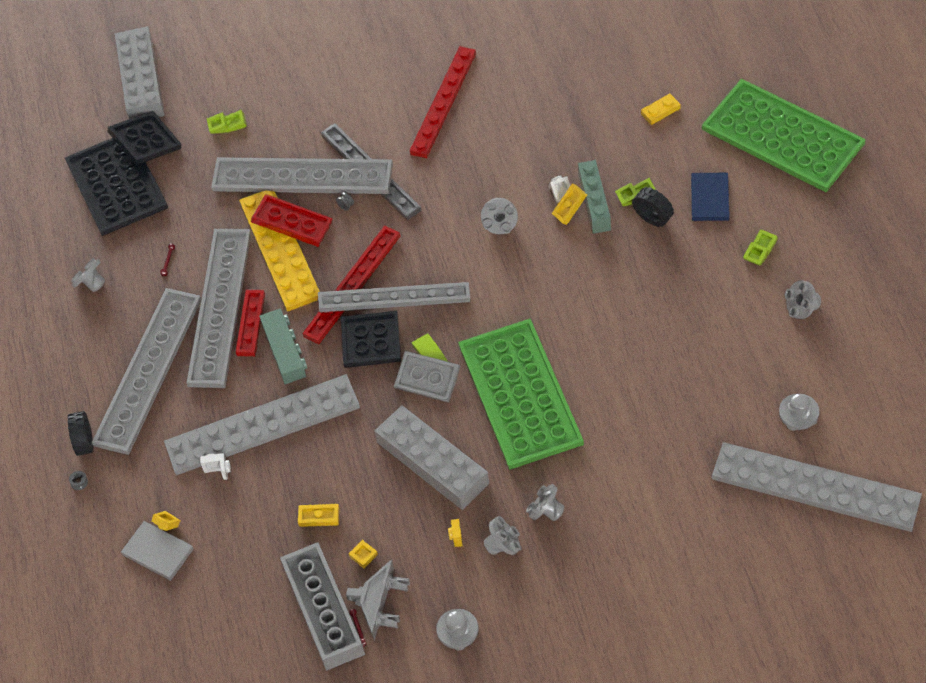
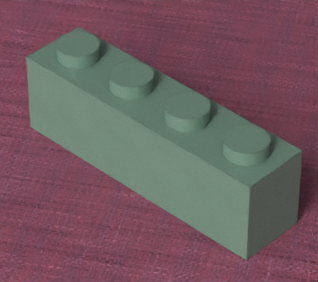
(595, 200)
(283, 347)

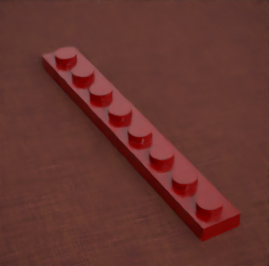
(442, 102)
(354, 280)

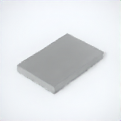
(427, 376)
(157, 550)

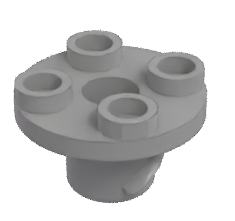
(499, 216)
(90, 276)
(802, 299)
(799, 412)
(546, 504)
(502, 538)
(457, 628)

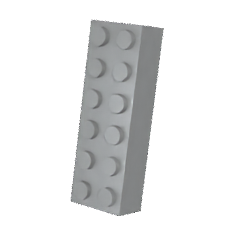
(139, 72)
(432, 457)
(322, 606)

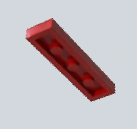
(250, 323)

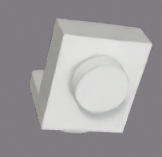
(215, 463)

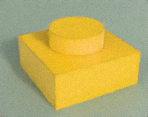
(165, 521)
(455, 533)
(363, 554)

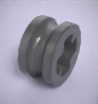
(345, 201)
(78, 486)

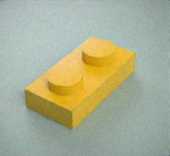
(660, 109)
(569, 204)
(318, 515)

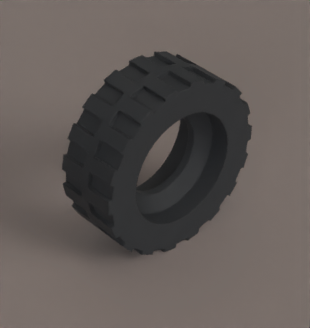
(653, 207)
(80, 433)

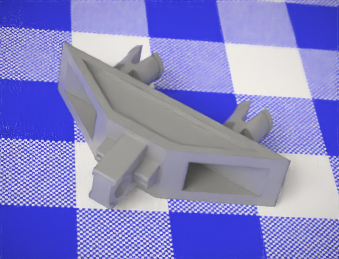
(373, 597)

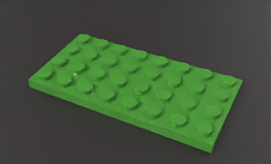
(783, 135)
(520, 394)

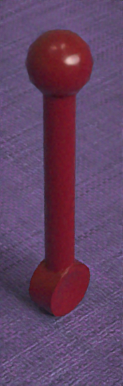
(164, 272)
(353, 612)

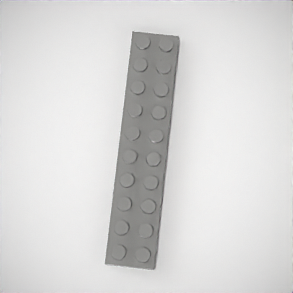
(302, 175)
(219, 308)
(146, 371)
(262, 423)
(817, 486)

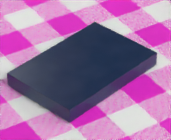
(710, 196)

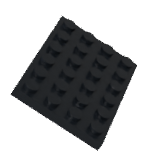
(114, 186)

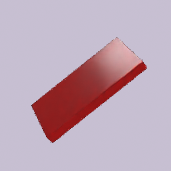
(291, 220)

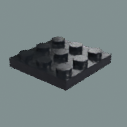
(144, 138)
(370, 339)

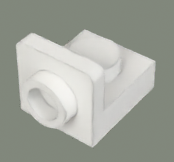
(559, 187)

